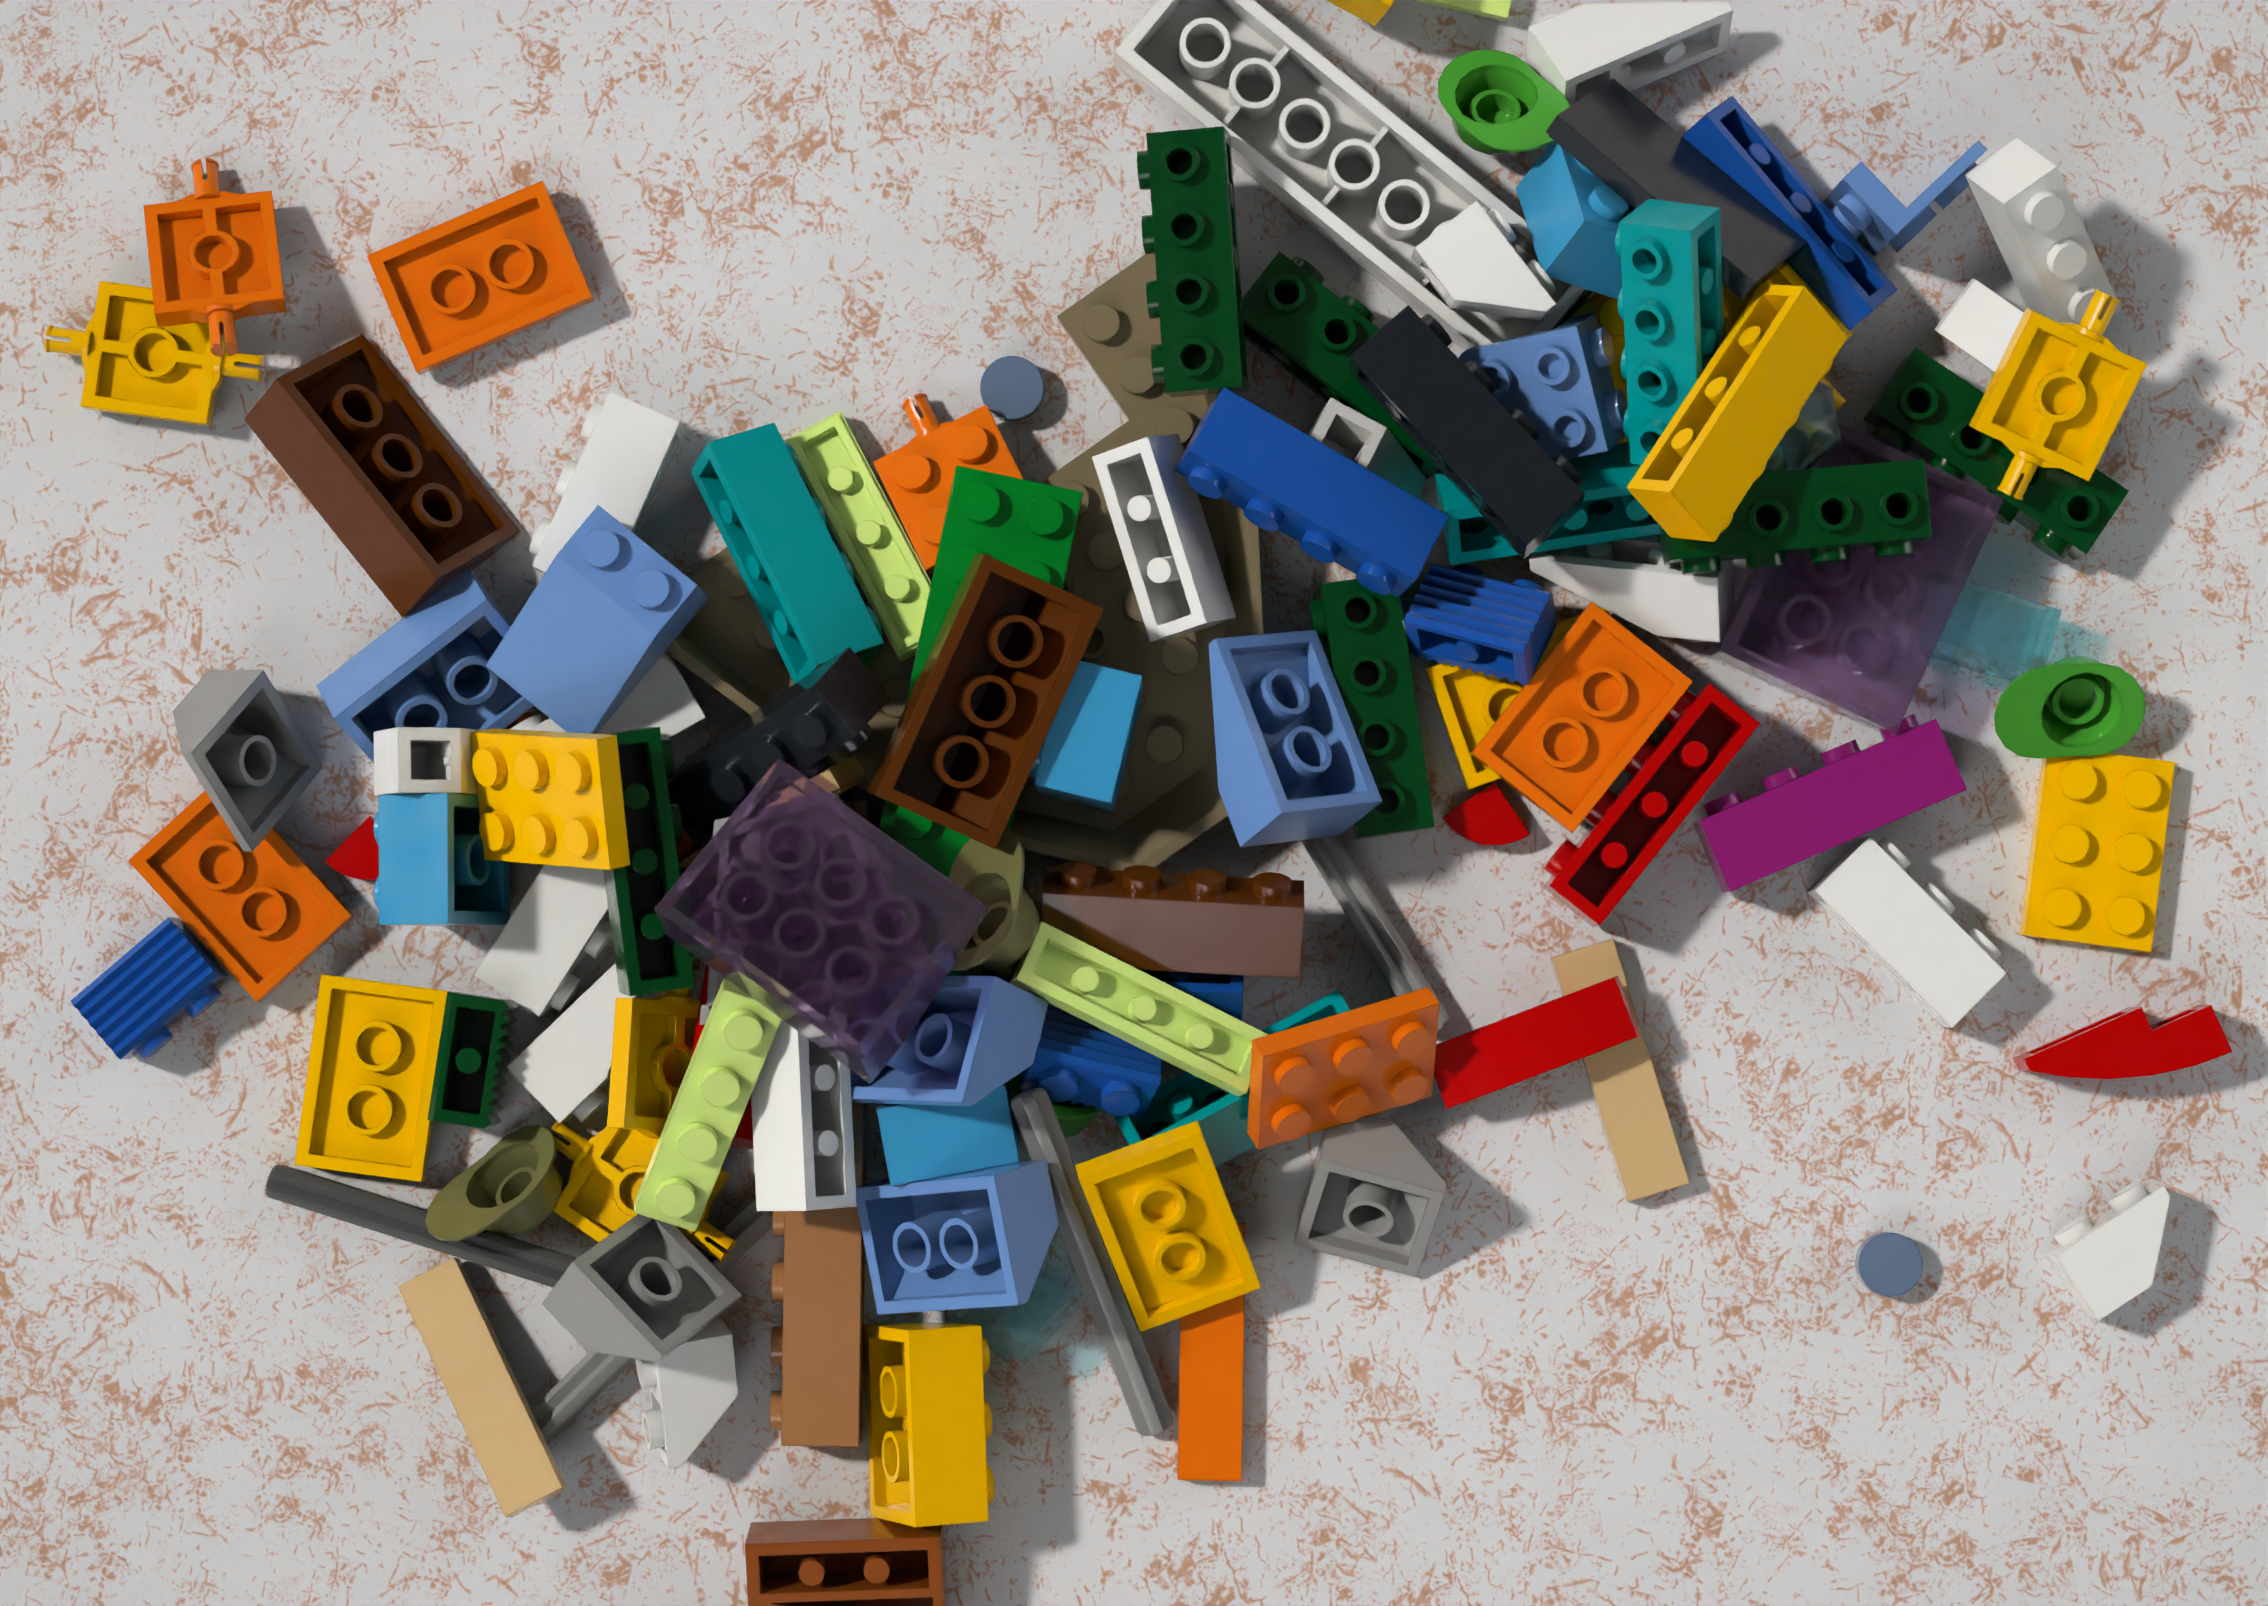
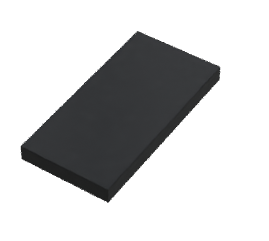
(1650, 160)

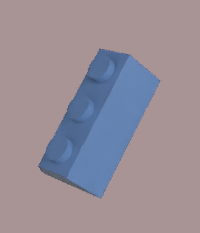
(428, 670)
(962, 1047)
(958, 1238)

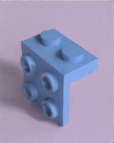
(1879, 218)
(1560, 385)

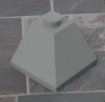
(244, 750)
(1370, 1197)
(639, 1292)

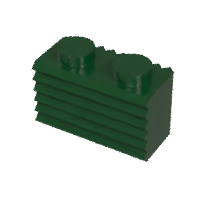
(472, 1060)

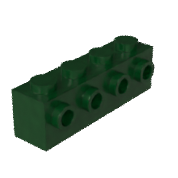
(1195, 262)
(1312, 338)
(1931, 414)
(1818, 515)
(1376, 683)
(643, 952)

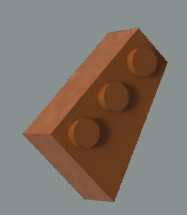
(845, 1563)

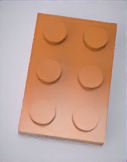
(480, 278)
(1581, 717)
(251, 909)
(1342, 1068)

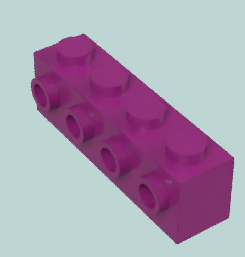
(1829, 805)

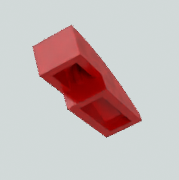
(1533, 1042)
(2131, 1047)

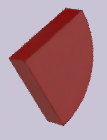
(1486, 819)
(358, 854)

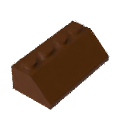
(380, 473)
(985, 699)
(1181, 919)

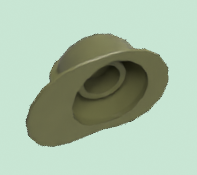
(1011, 917)
(501, 1192)

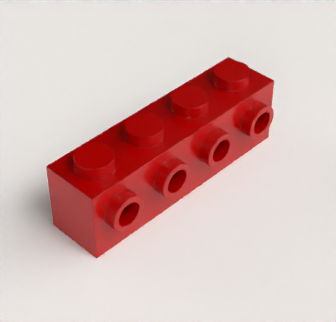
(1651, 804)

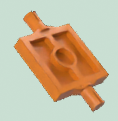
(214, 258)
(923, 470)

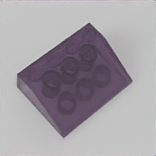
(1864, 625)
(821, 919)

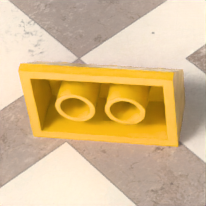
(928, 1423)

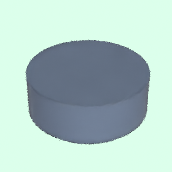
(1012, 388)
(1888, 1264)

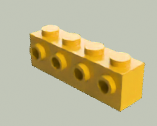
(1737, 412)

